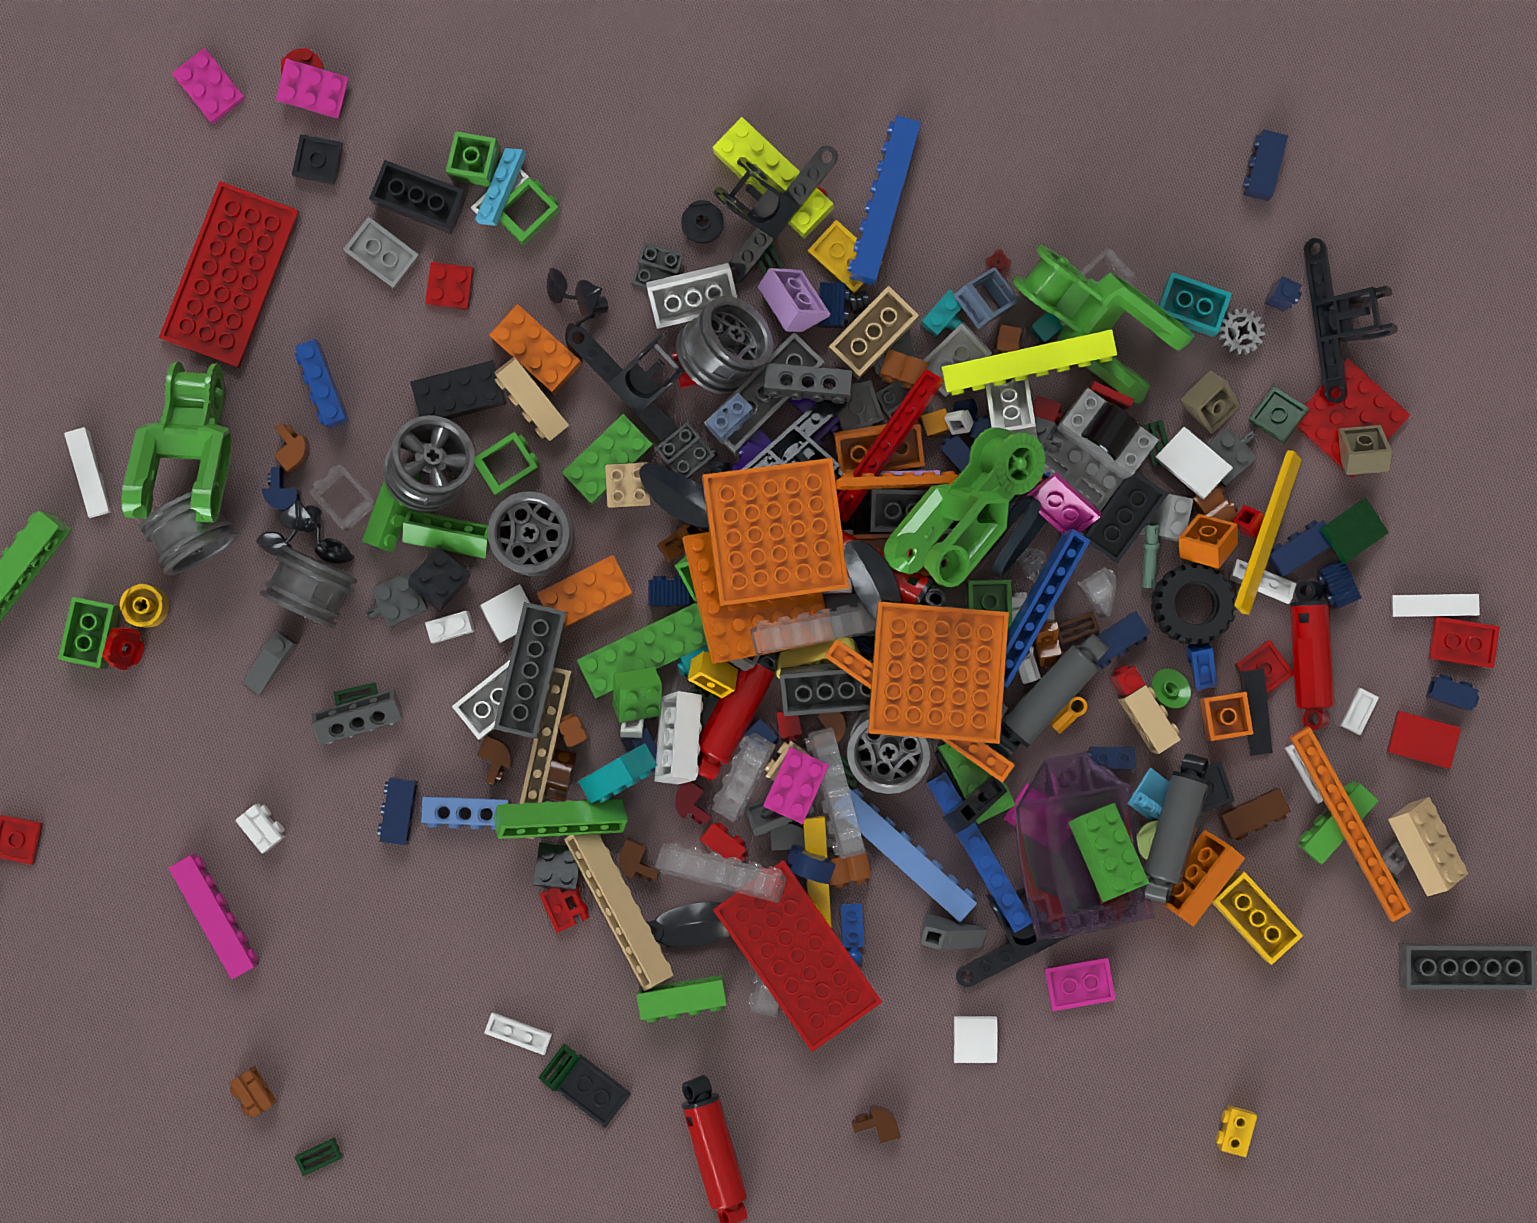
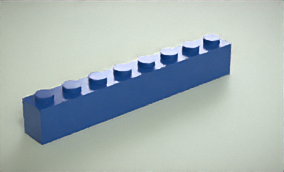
(884, 201)
(1042, 599)
(983, 858)

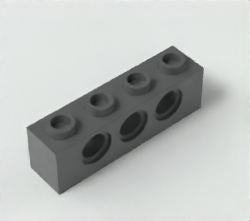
(817, 376)
(364, 708)

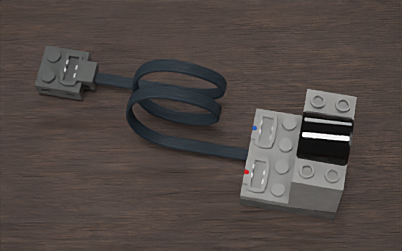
(1096, 455)

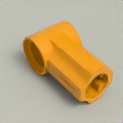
(1067, 715)

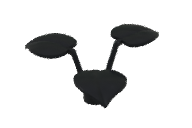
(588, 300)
(306, 520)

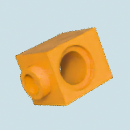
(934, 423)

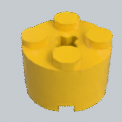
(136, 614)

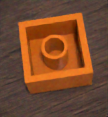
(1208, 541)
(1226, 716)

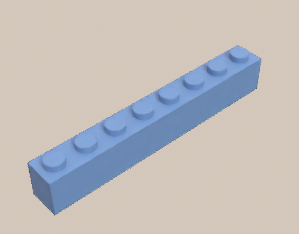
(911, 859)

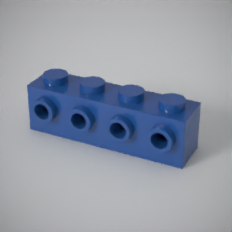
(322, 384)

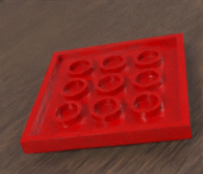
(1364, 406)

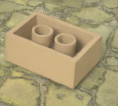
(1150, 719)

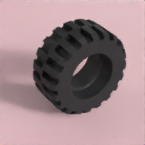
(1221, 596)

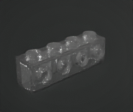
(743, 776)

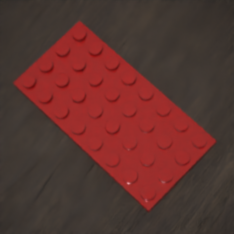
(229, 274)
(799, 960)

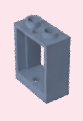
(975, 305)
(726, 423)

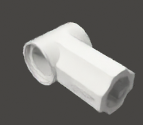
(1028, 669)

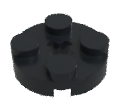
(710, 212)

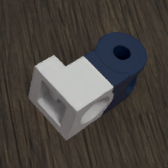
(963, 414)

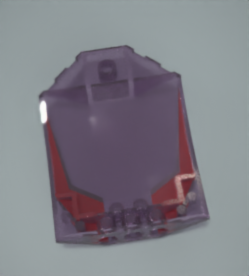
(1051, 864)

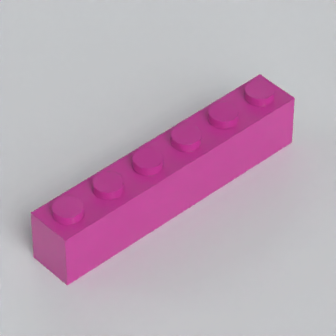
(214, 916)

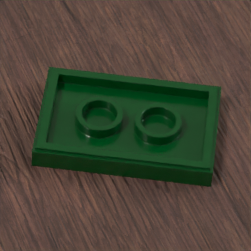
(1354, 530)

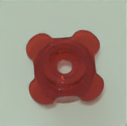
(1004, 262)

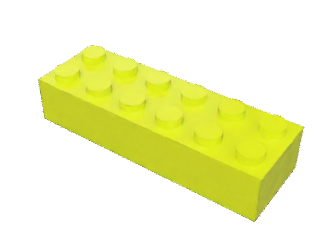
(746, 142)

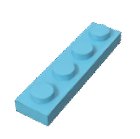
(500, 186)

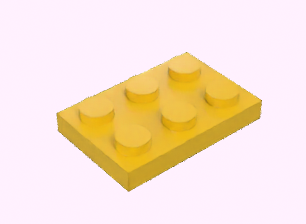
(835, 251)

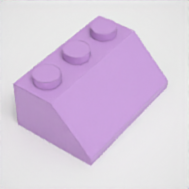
(792, 299)

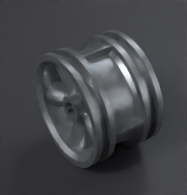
(443, 437)

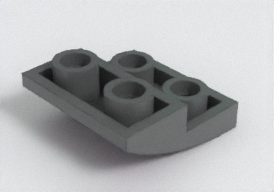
(656, 264)
(892, 396)
(685, 451)

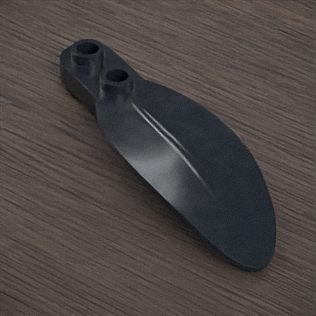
(675, 494)
(870, 575)
(689, 926)

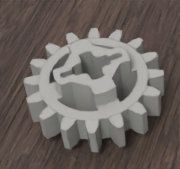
(1249, 335)

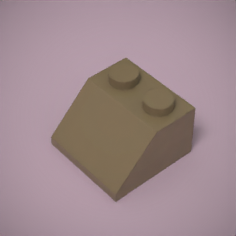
(1211, 402)
(1364, 450)

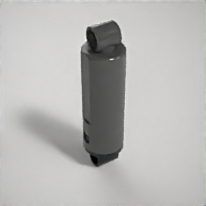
(1050, 695)
(1176, 828)

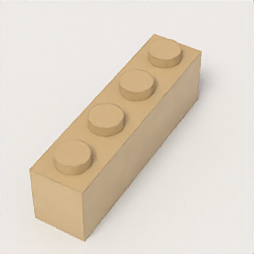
(531, 399)

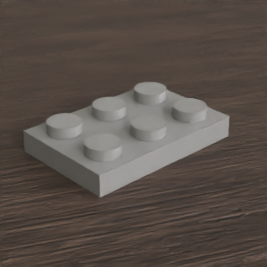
(381, 253)
(958, 347)

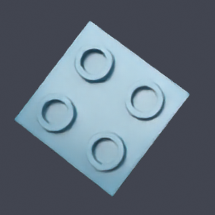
(1150, 795)

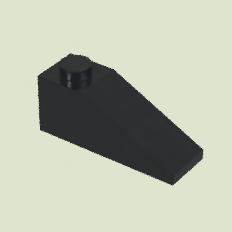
(974, 804)

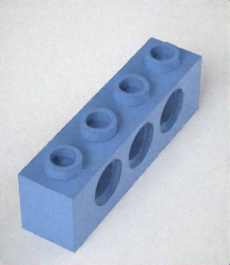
(431, 811)

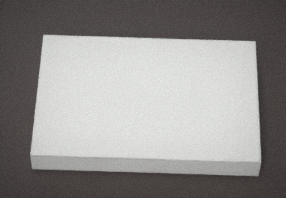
(1193, 463)

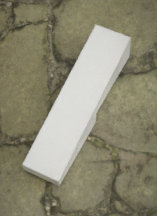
(87, 472)
(1435, 605)

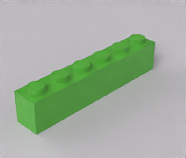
(559, 818)

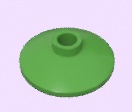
(1176, 684)

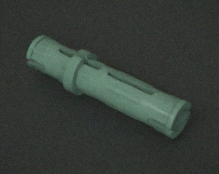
(1150, 555)

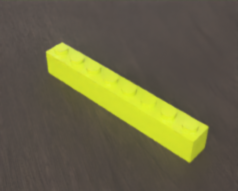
(1028, 361)

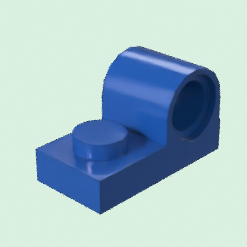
(1203, 666)

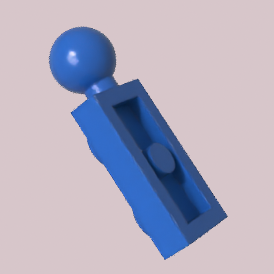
(852, 930)

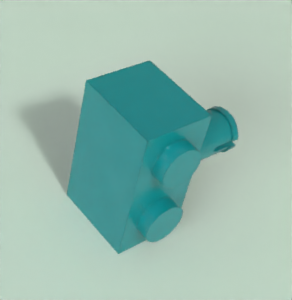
(943, 315)

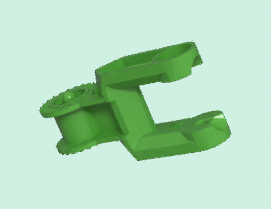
(1095, 307)
(184, 432)
(978, 499)

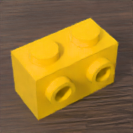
(715, 678)
(1236, 1130)

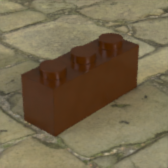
(1254, 814)

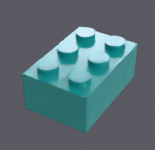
(1194, 303)
(618, 773)

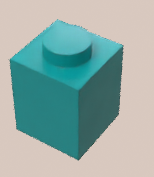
(1046, 328)

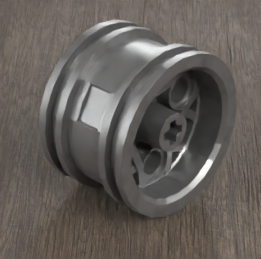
(724, 345)
(520, 531)
(182, 539)
(308, 587)
(888, 750)

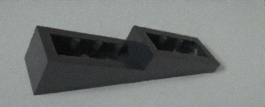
(1254, 684)

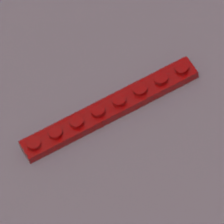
(891, 438)

